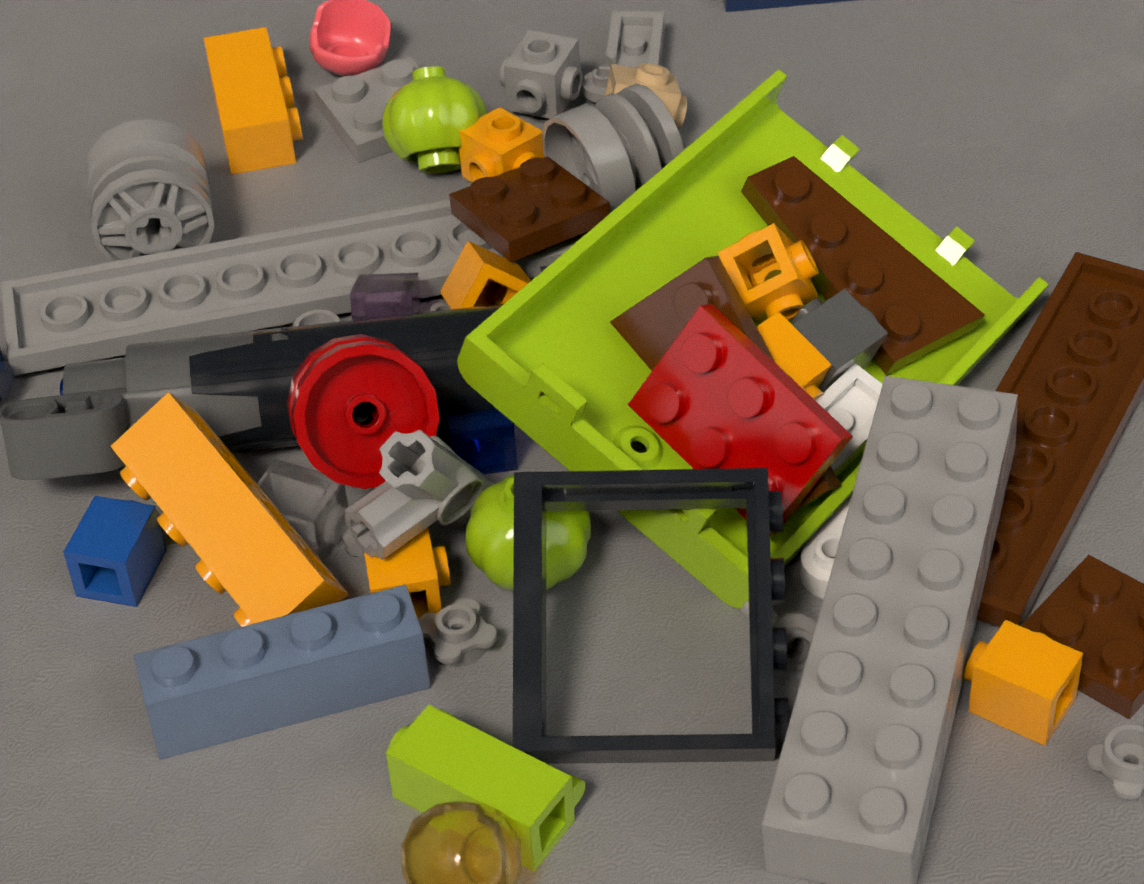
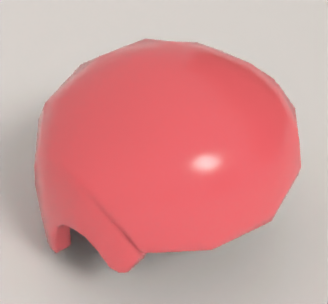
(349, 36)

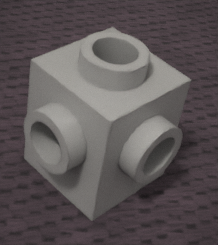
(542, 74)

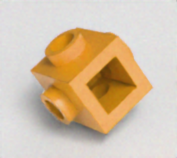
(498, 145)
(771, 273)

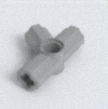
(421, 486)

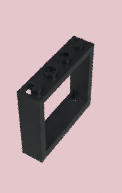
(646, 490)

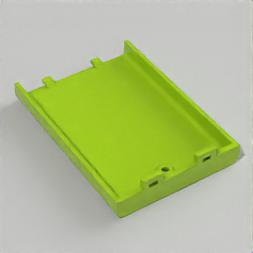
(569, 374)

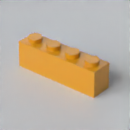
(222, 515)

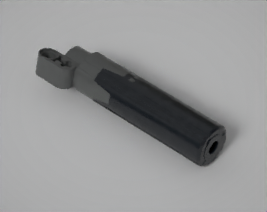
(229, 379)

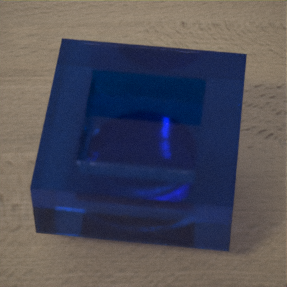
(484, 440)

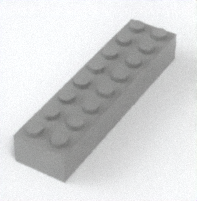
(892, 638)

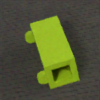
(452, 761)

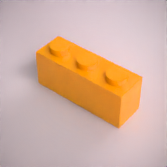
(253, 100)

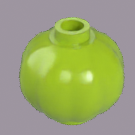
(425, 119)
(492, 537)

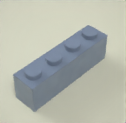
(282, 671)

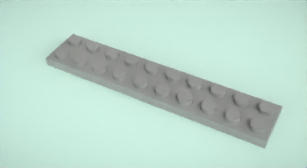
(230, 284)

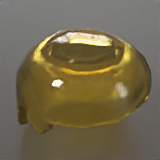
(461, 846)

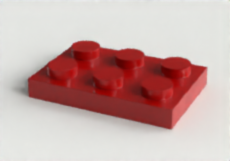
(736, 408)

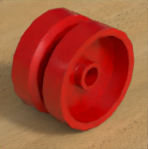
(334, 383)

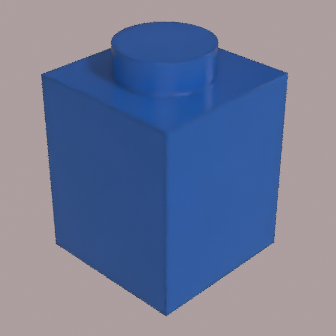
(115, 551)

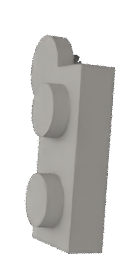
(632, 40)

